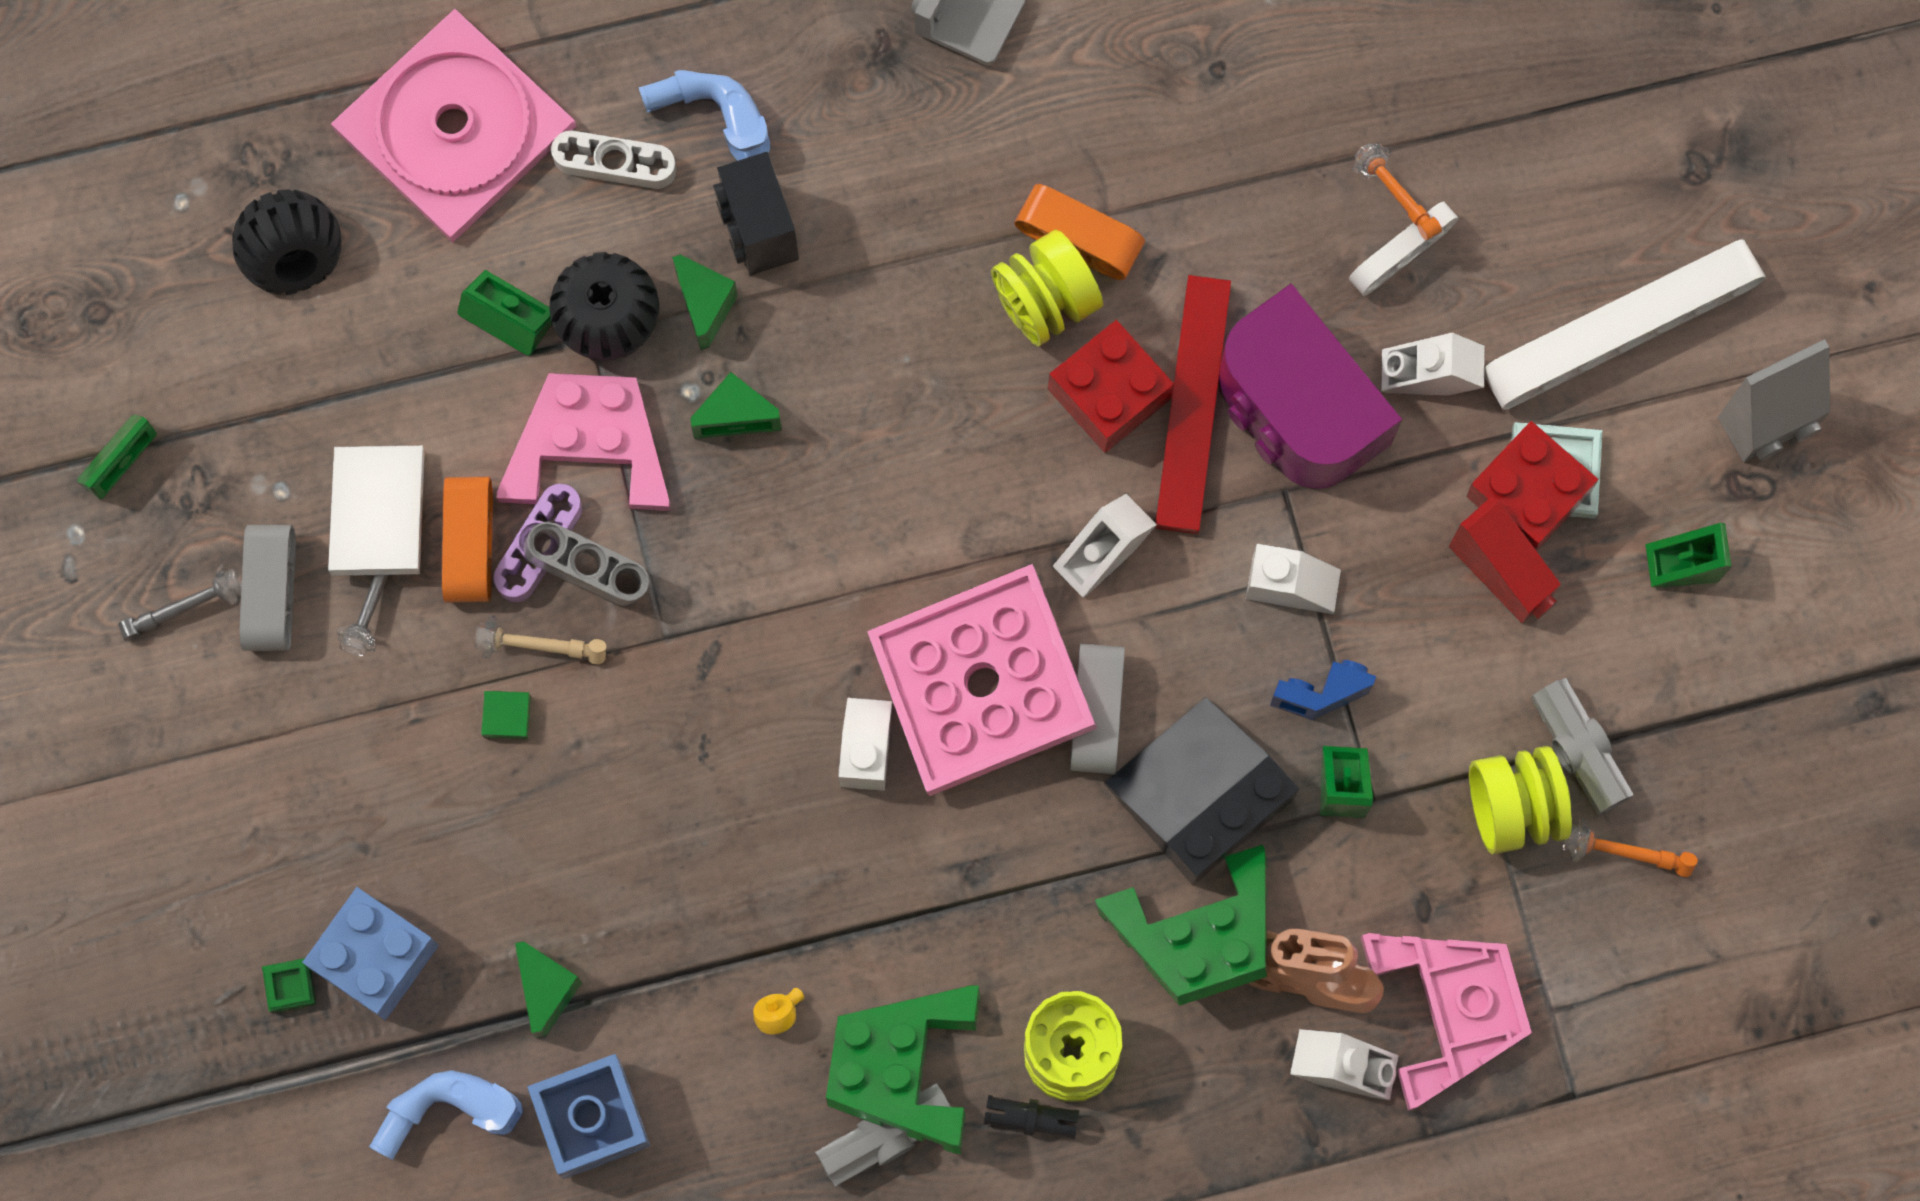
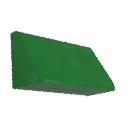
(505, 312)
(117, 456)

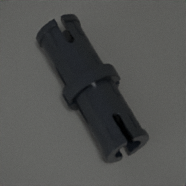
(1031, 1117)

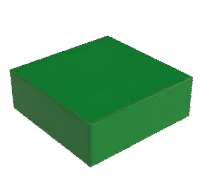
(506, 715)
(288, 986)

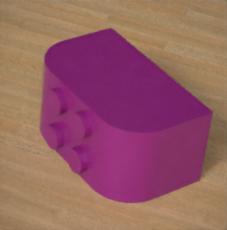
(1302, 394)

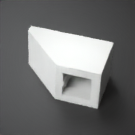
(1433, 366)
(1344, 1063)

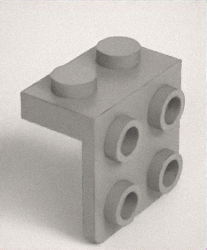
(968, 26)

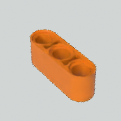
(1100, 240)
(467, 539)

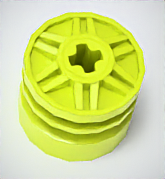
(1052, 285)
(1530, 798)
(1074, 1020)

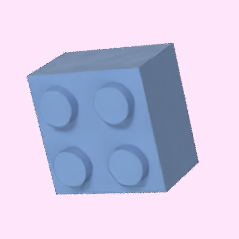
(371, 953)
(588, 1116)

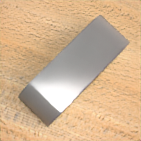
(608, 562)
(267, 587)
(1101, 681)

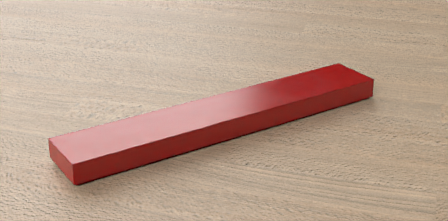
(1193, 404)

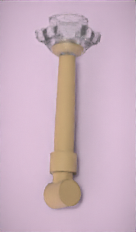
(491, 637)

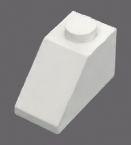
(1104, 544)
(1292, 579)
(865, 744)

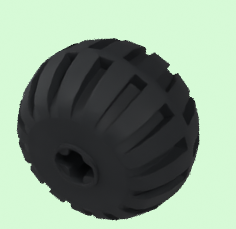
(286, 241)
(608, 329)

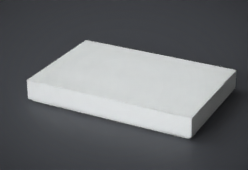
(376, 510)

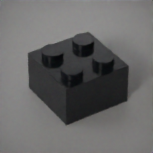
(755, 214)

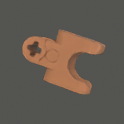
(1321, 970)

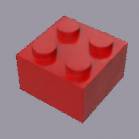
(1110, 386)
(1534, 483)

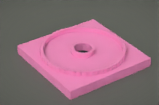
(464, 172)
(937, 650)

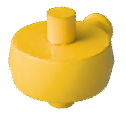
(777, 1012)

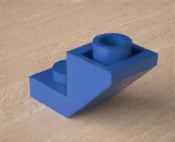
(1343, 685)

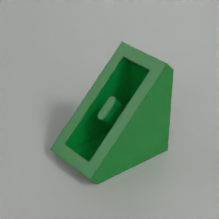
(706, 297)
(734, 411)
(1690, 557)
(1345, 782)
(545, 986)

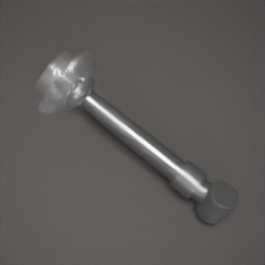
(224, 585)
(357, 637)

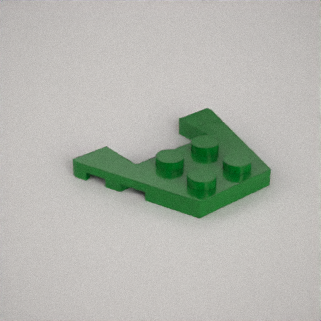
(1204, 947)
(881, 1063)

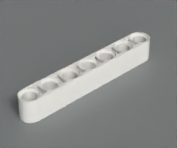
(1623, 324)

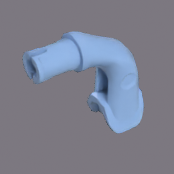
(745, 129)
(488, 1103)

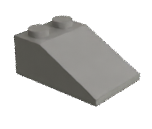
(1780, 404)

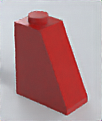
(1505, 561)

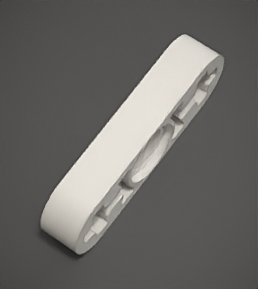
(581, 165)
(1399, 252)

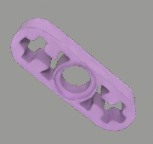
(512, 565)

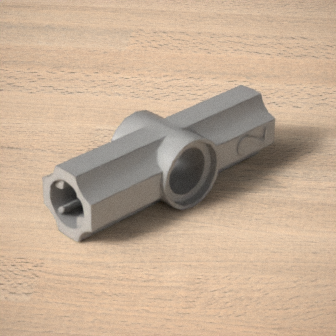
(1581, 746)
(871, 1144)

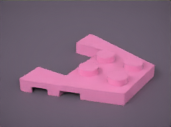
(592, 423)
(1470, 1003)

